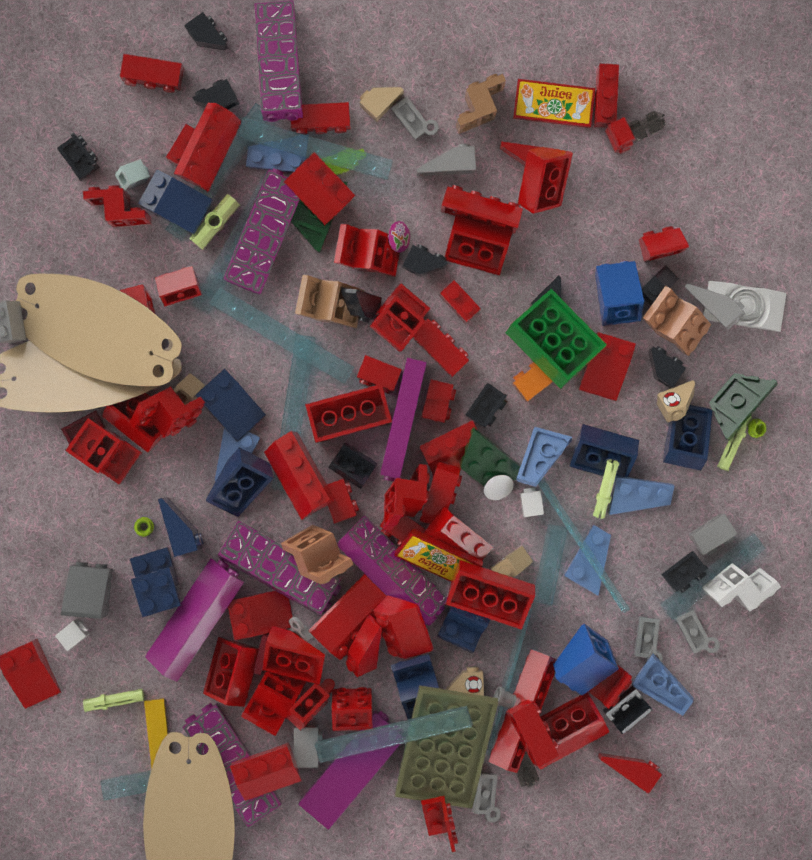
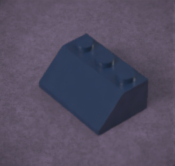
(597, 445)

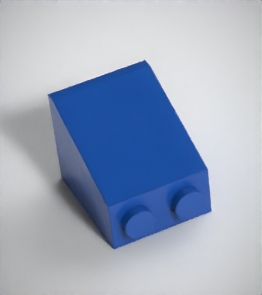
(619, 293)
(585, 661)

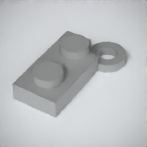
(412, 119)
(300, 629)
(695, 633)
(647, 638)
(485, 797)

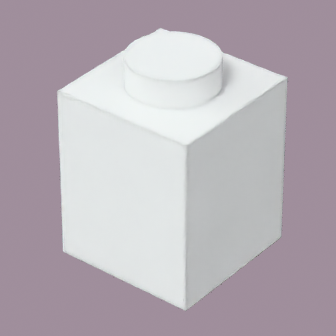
(531, 502)
(72, 634)

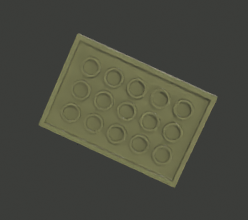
(449, 761)

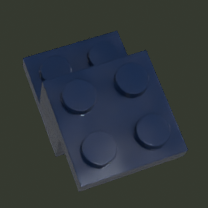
(155, 582)
(463, 628)
(409, 676)

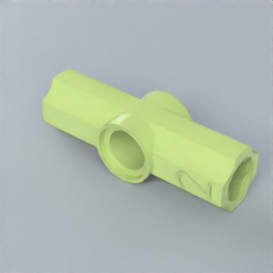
(223, 211)

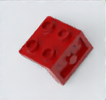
(611, 687)
(352, 709)
(437, 818)

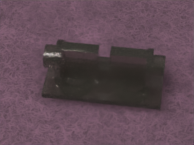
(652, 122)
(527, 773)

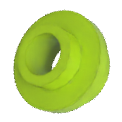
(756, 428)
(137, 526)

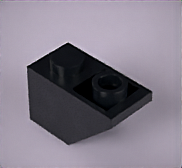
(204, 33)
(219, 93)
(422, 262)
(664, 368)

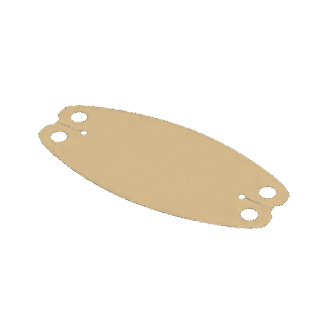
(96, 330)
(52, 387)
(188, 804)

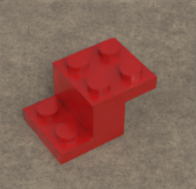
(116, 206)
(366, 250)
(400, 317)
(167, 412)
(103, 451)
(405, 497)
(272, 700)

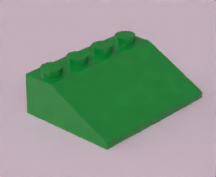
(555, 338)

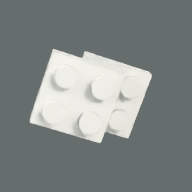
(747, 590)

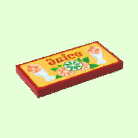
(554, 103)
(432, 554)

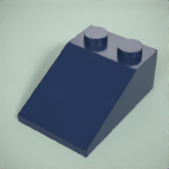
(175, 202)
(230, 405)
(689, 439)
(240, 482)
(181, 532)

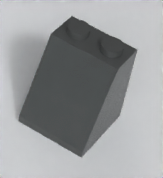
(87, 591)

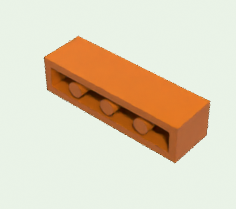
(531, 382)

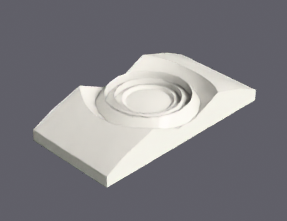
(762, 306)

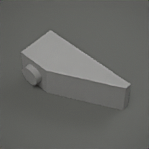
(455, 161)
(719, 305)

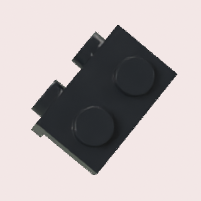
(78, 157)
(486, 405)
(352, 465)
(685, 572)
(628, 710)

